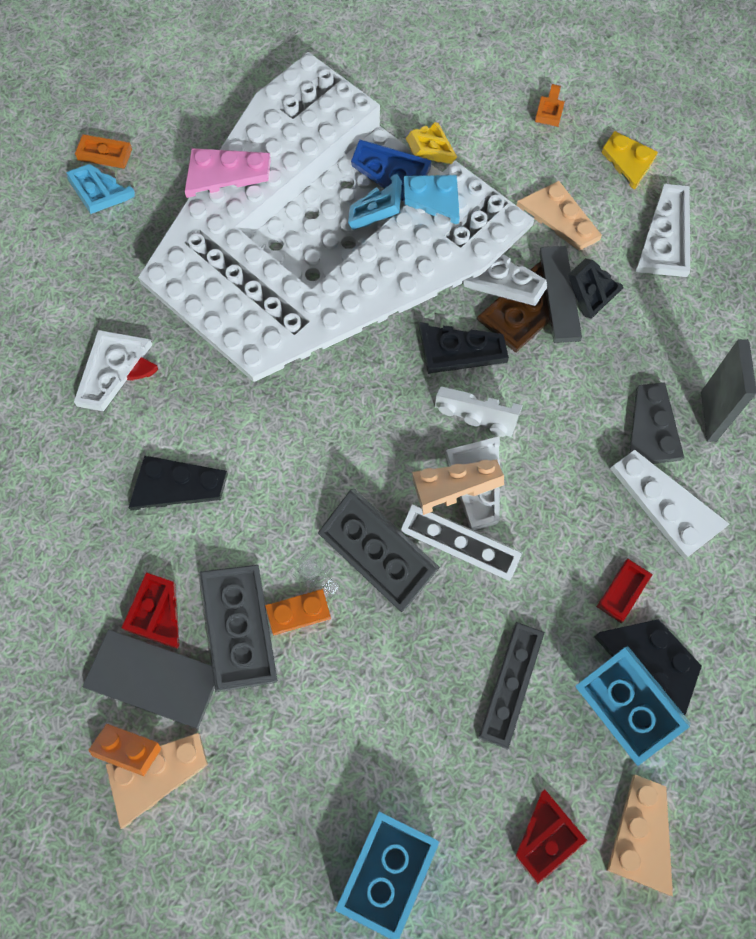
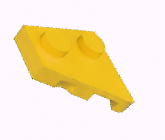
(431, 144)
(629, 157)

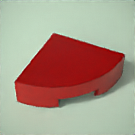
(142, 369)

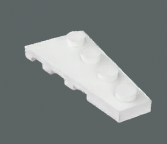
(668, 238)
(672, 508)

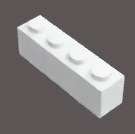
(462, 542)

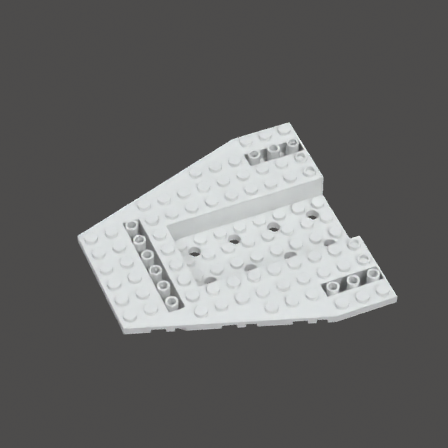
(256, 300)

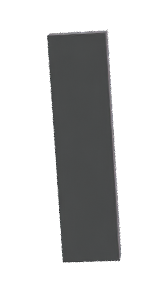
(560, 295)
(511, 686)

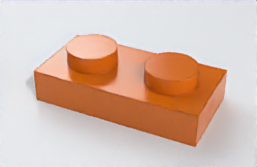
(103, 151)
(298, 612)
(125, 749)

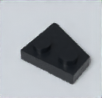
(592, 287)

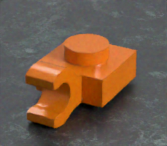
(550, 108)

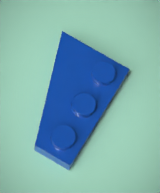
(382, 163)

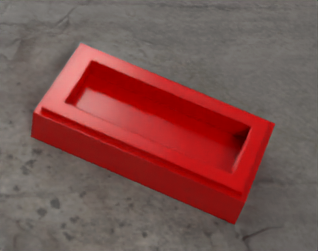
(624, 590)

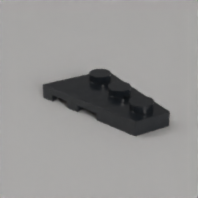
(457, 349)
(173, 482)

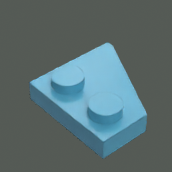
(97, 189)
(433, 195)
(376, 205)

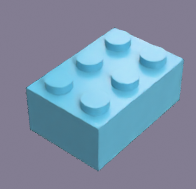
(633, 706)
(387, 876)

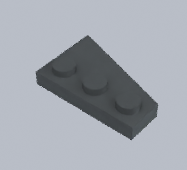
(654, 425)

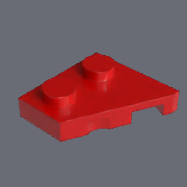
(154, 611)
(548, 839)

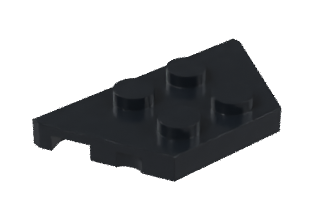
(660, 654)

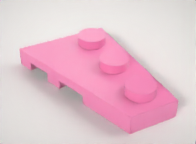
(223, 168)

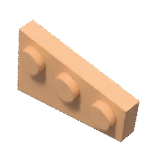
(562, 214)
(450, 482)
(170, 769)
(642, 837)

